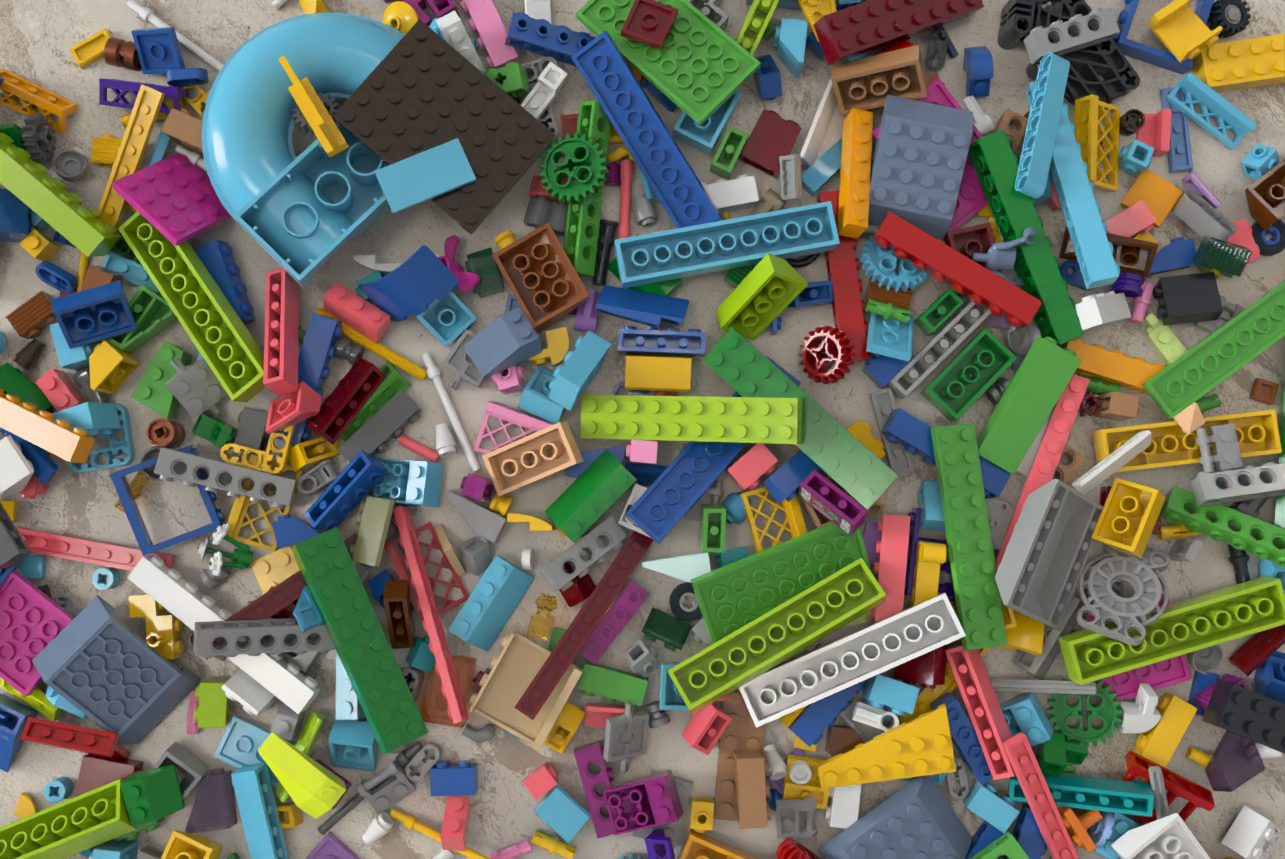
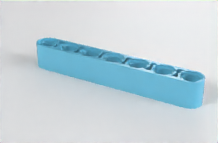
(1042, 125)

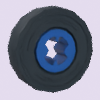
(1275, 244)

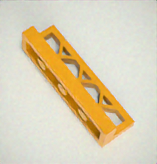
(31, 93)

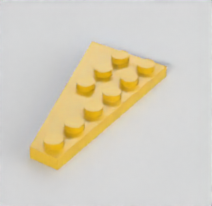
(902, 752)

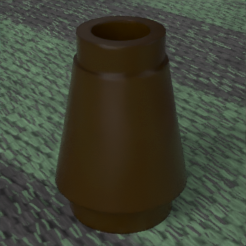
(29, 354)

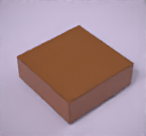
(1264, 391)

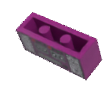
(832, 502)

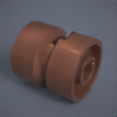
(121, 53)
(165, 433)

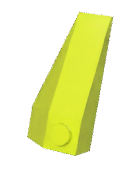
(304, 779)

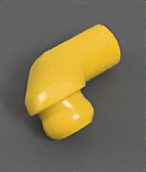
(619, 153)

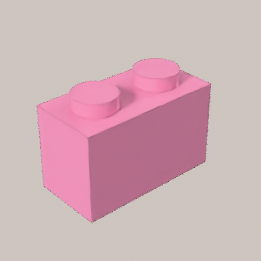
(642, 452)

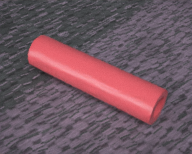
(418, 448)

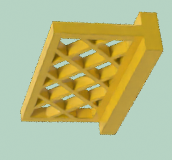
(315, 112)
(1087, 129)
(241, 506)
(791, 511)

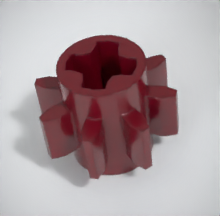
(1092, 401)

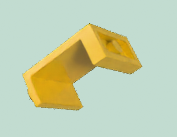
(1182, 30)

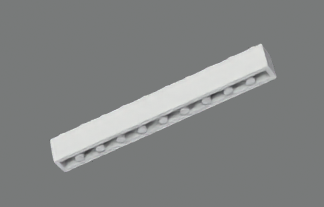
(191, 606)

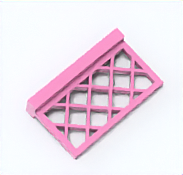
(513, 416)

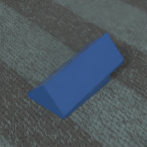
(642, 306)

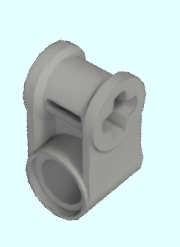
(322, 476)

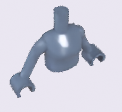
(1003, 255)

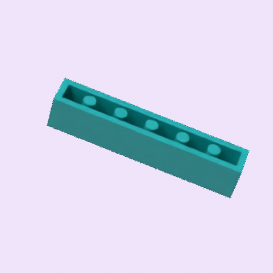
(1093, 794)

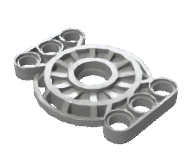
(1124, 612)

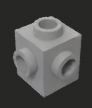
(642, 659)

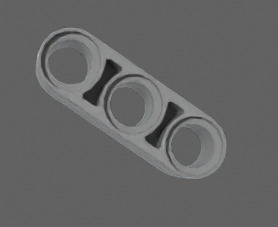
(1203, 217)

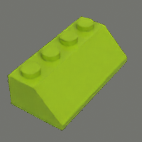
(760, 297)

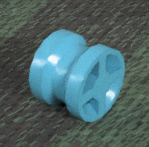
(110, 581)
(64, 789)

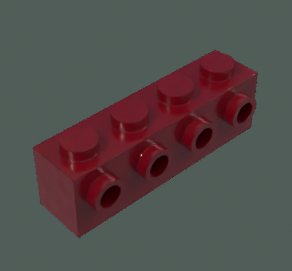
(346, 400)

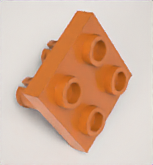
(1077, 824)

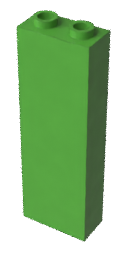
(1026, 403)

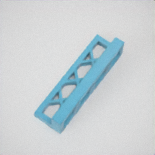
(1212, 106)

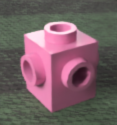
(510, 379)

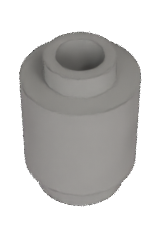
(643, 210)

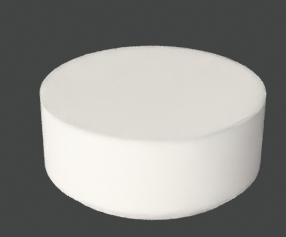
(527, 559)
(800, 772)

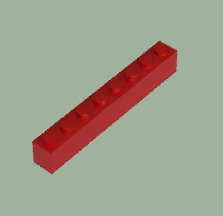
(957, 270)
(847, 303)

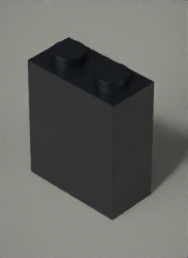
(1188, 298)

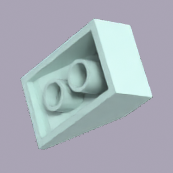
(682, 566)

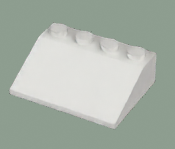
(1160, 840)

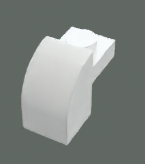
(1141, 714)

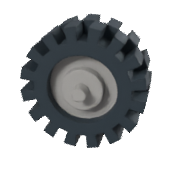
(1230, 16)

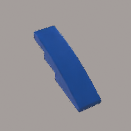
(43, 466)

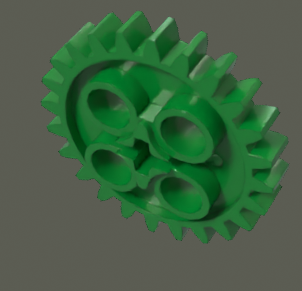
(571, 149)
(1105, 710)

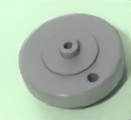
(999, 517)

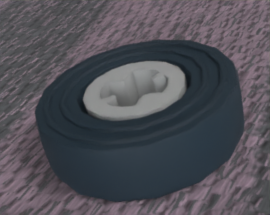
(677, 600)

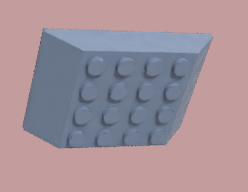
(919, 163)
(905, 826)

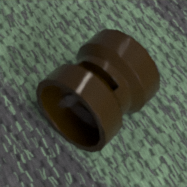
(1134, 119)

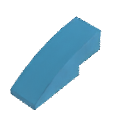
(822, 170)

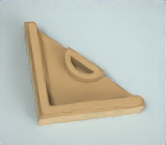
(449, 550)

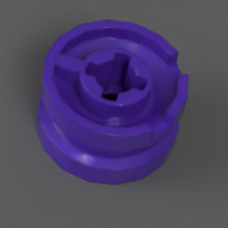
(1128, 284)

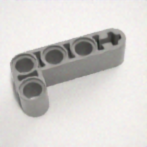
(536, 68)

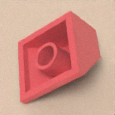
(293, 408)

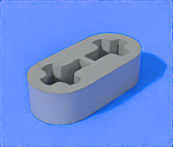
(419, 758)
(962, 780)

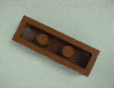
(399, 614)

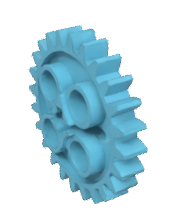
(882, 265)

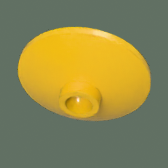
(403, 14)

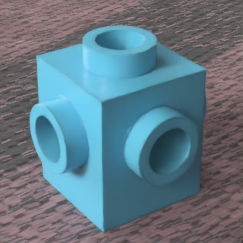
(1135, 157)
(1259, 161)

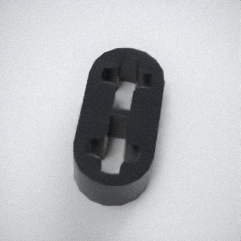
(932, 50)

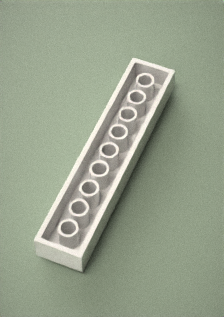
(852, 659)

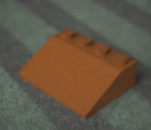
(541, 277)

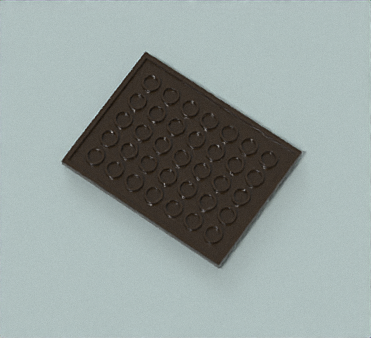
(434, 95)

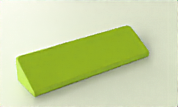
(305, 743)

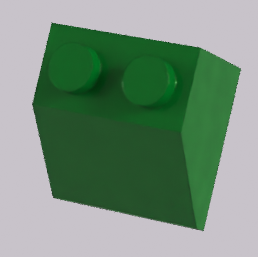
(152, 794)

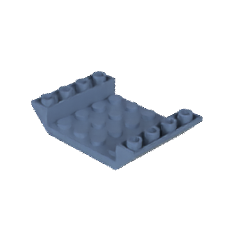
(112, 673)

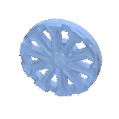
(1101, 829)

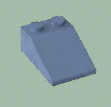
(503, 343)

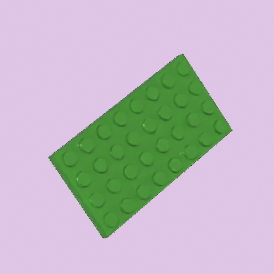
(697, 63)
(768, 578)

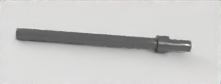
(402, 759)

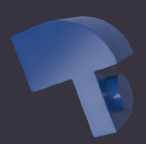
(979, 70)

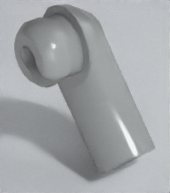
(65, 603)
(479, 735)

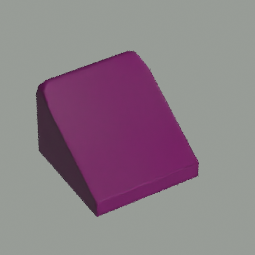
(613, 175)

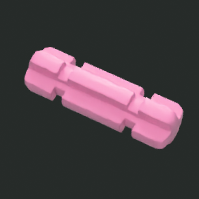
(192, 728)
(512, 851)

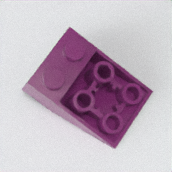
(643, 803)

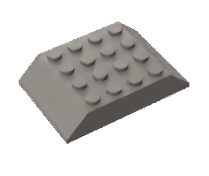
(1048, 552)

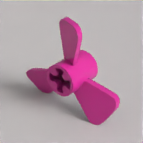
(467, 279)

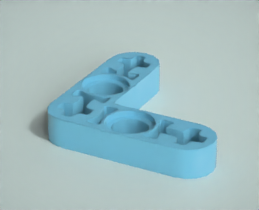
(116, 447)

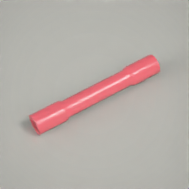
(626, 178)

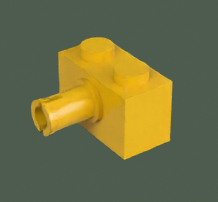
(164, 635)

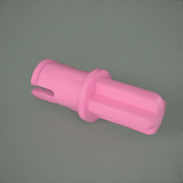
(1141, 304)

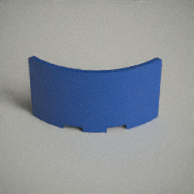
(411, 285)

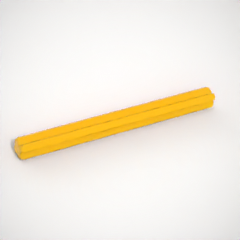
(380, 349)

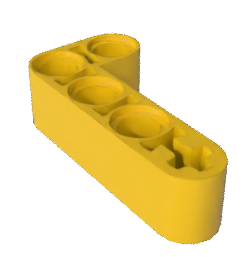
(927, 571)

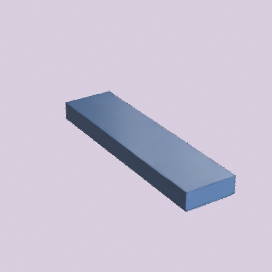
(1180, 147)

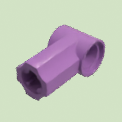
(587, 317)

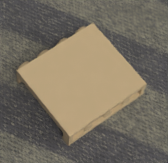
(508, 681)

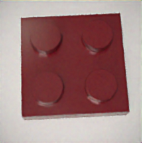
(649, 23)

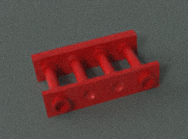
(1174, 783)

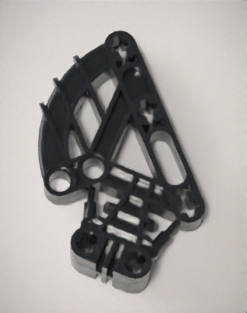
(1100, 59)

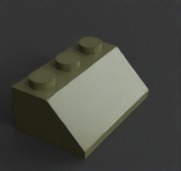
(371, 531)

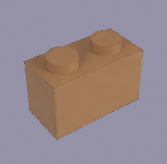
(1118, 406)

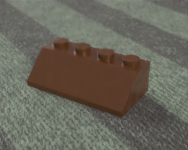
(1267, 197)

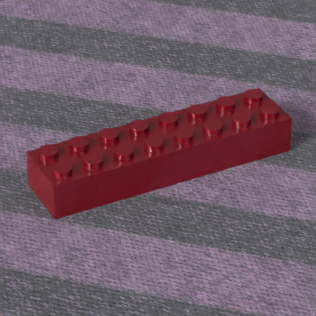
(883, 23)

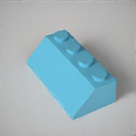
(491, 603)

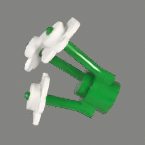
(240, 557)

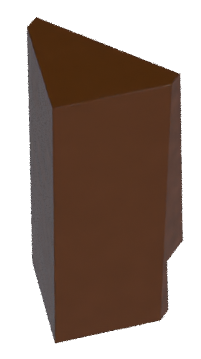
(1130, 253)

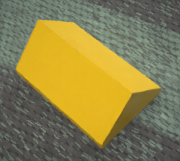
(658, 372)

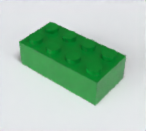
(968, 375)

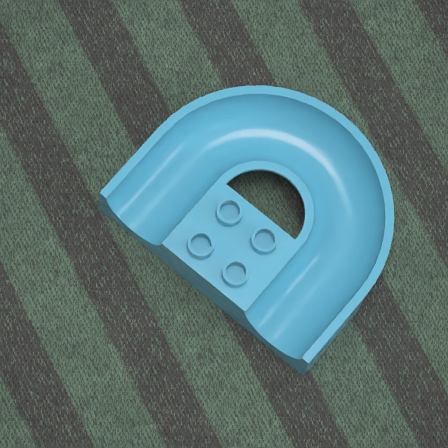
(289, 203)

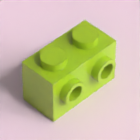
(213, 704)

